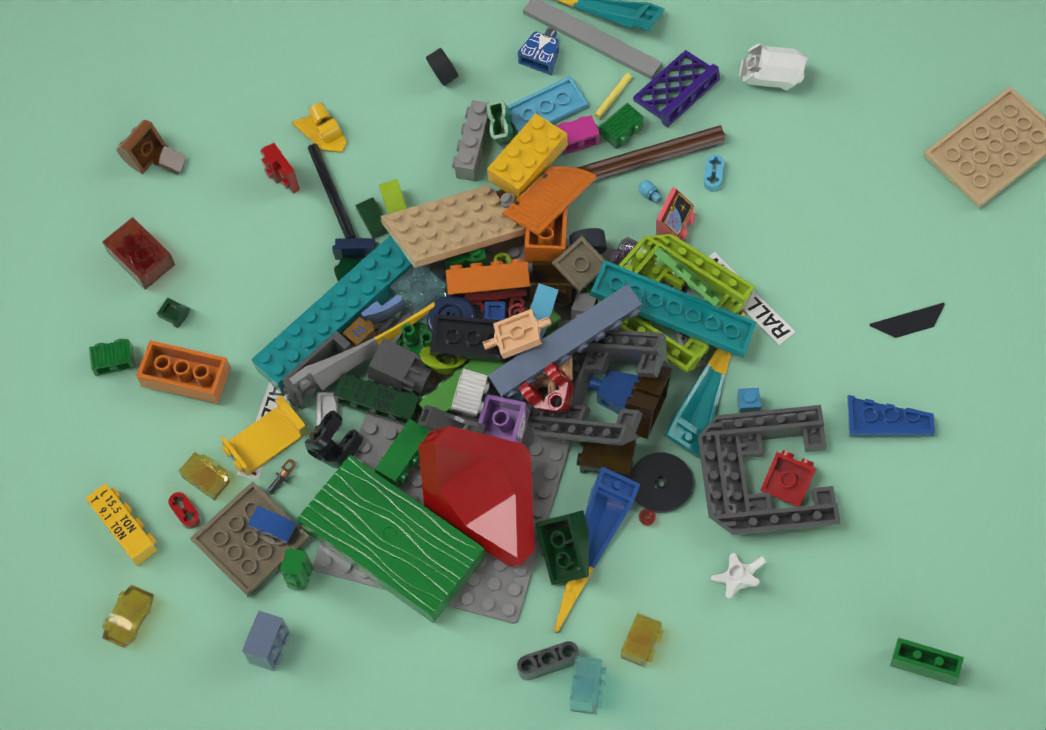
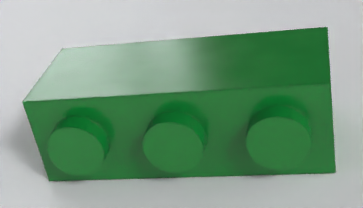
(402, 454)
(926, 661)

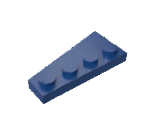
(878, 419)

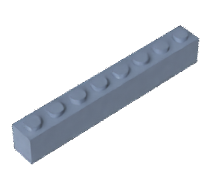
(566, 341)

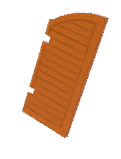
(549, 197)

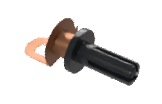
(281, 476)

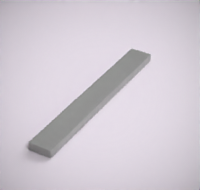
(593, 38)

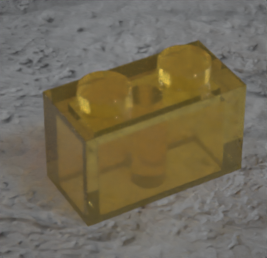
(204, 475)
(641, 640)

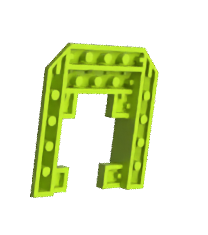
(731, 286)

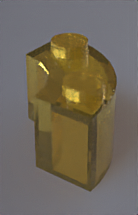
(127, 616)

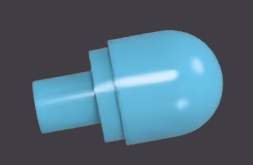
(649, 191)

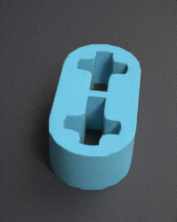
(709, 172)

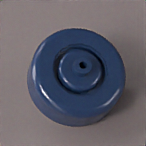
(453, 306)

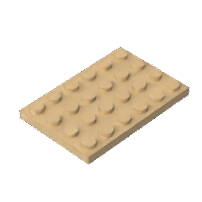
(991, 147)
(451, 226)

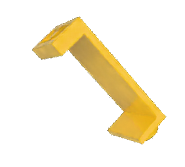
(265, 438)

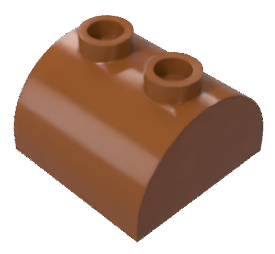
(141, 146)

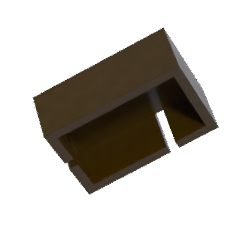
(649, 398)

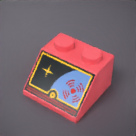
(675, 215)

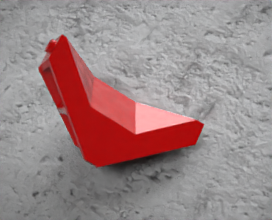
(481, 489)

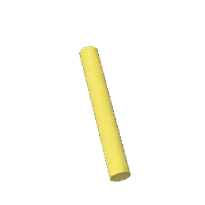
(613, 95)

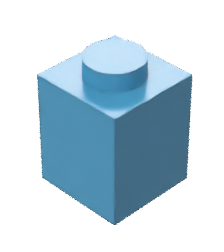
(748, 400)

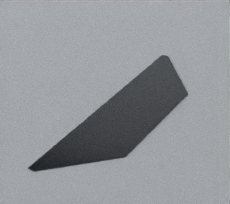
(910, 322)

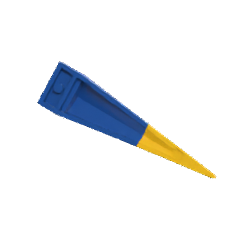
(605, 510)

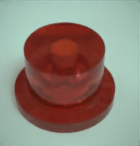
(647, 513)

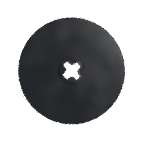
(673, 473)

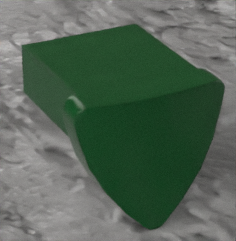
(344, 266)
(173, 312)

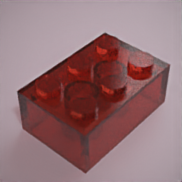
(138, 253)

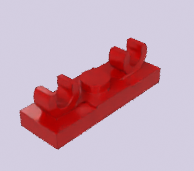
(496, 296)

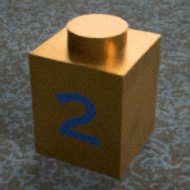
(359, 332)

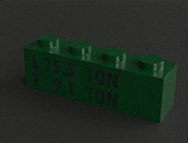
(376, 399)

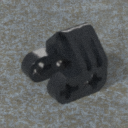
(324, 448)

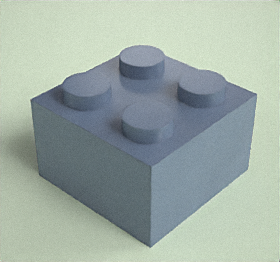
(266, 640)

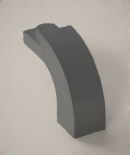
(435, 418)

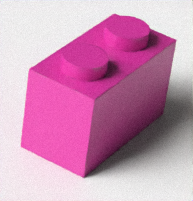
(580, 134)

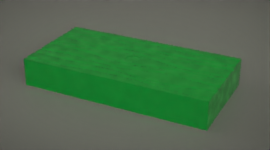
(391, 538)

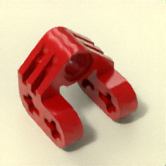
(535, 397)

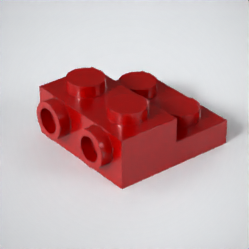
(278, 167)
(789, 478)

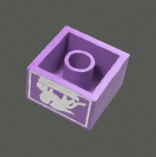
(504, 418)

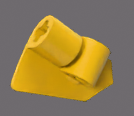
(322, 129)

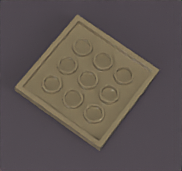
(238, 549)

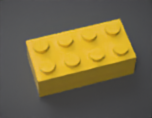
(527, 156)

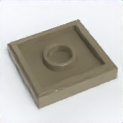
(579, 264)

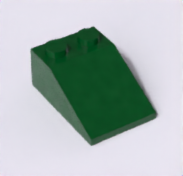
(565, 546)

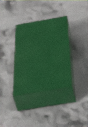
(371, 217)

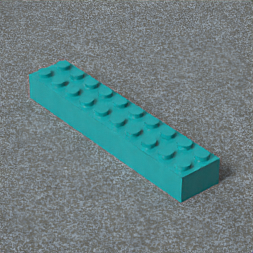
(333, 311)

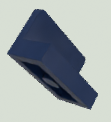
(353, 248)

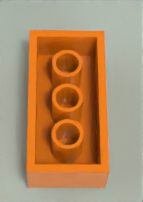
(549, 243)
(487, 278)
(183, 372)

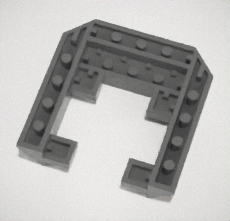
(617, 345)
(740, 436)

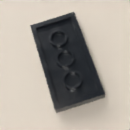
(464, 338)

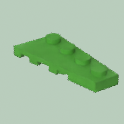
(693, 280)

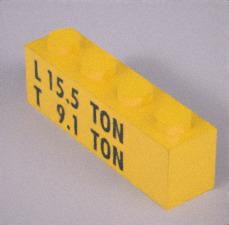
(121, 524)

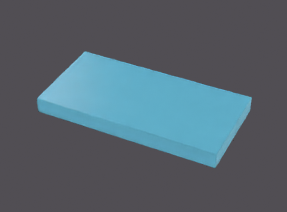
(552, 103)

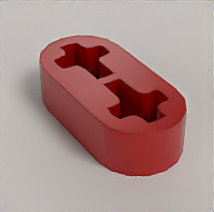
(180, 513)

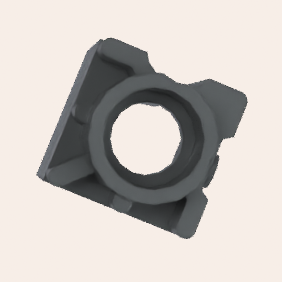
(399, 368)

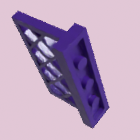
(687, 94)

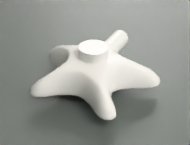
(739, 575)

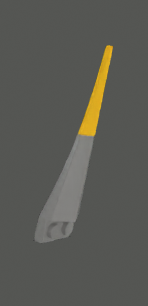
(327, 371)

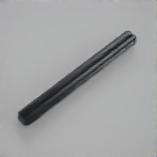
(331, 191)

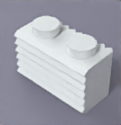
(469, 393)

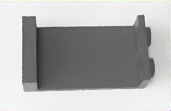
(332, 346)

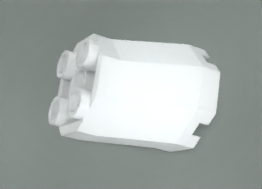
(773, 66)

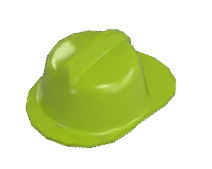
(441, 364)

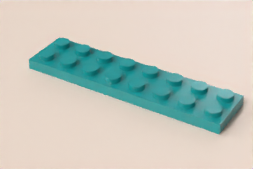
(678, 310)

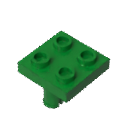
(415, 337)

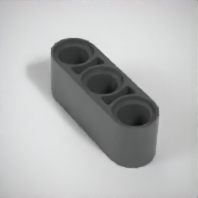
(541, 669)

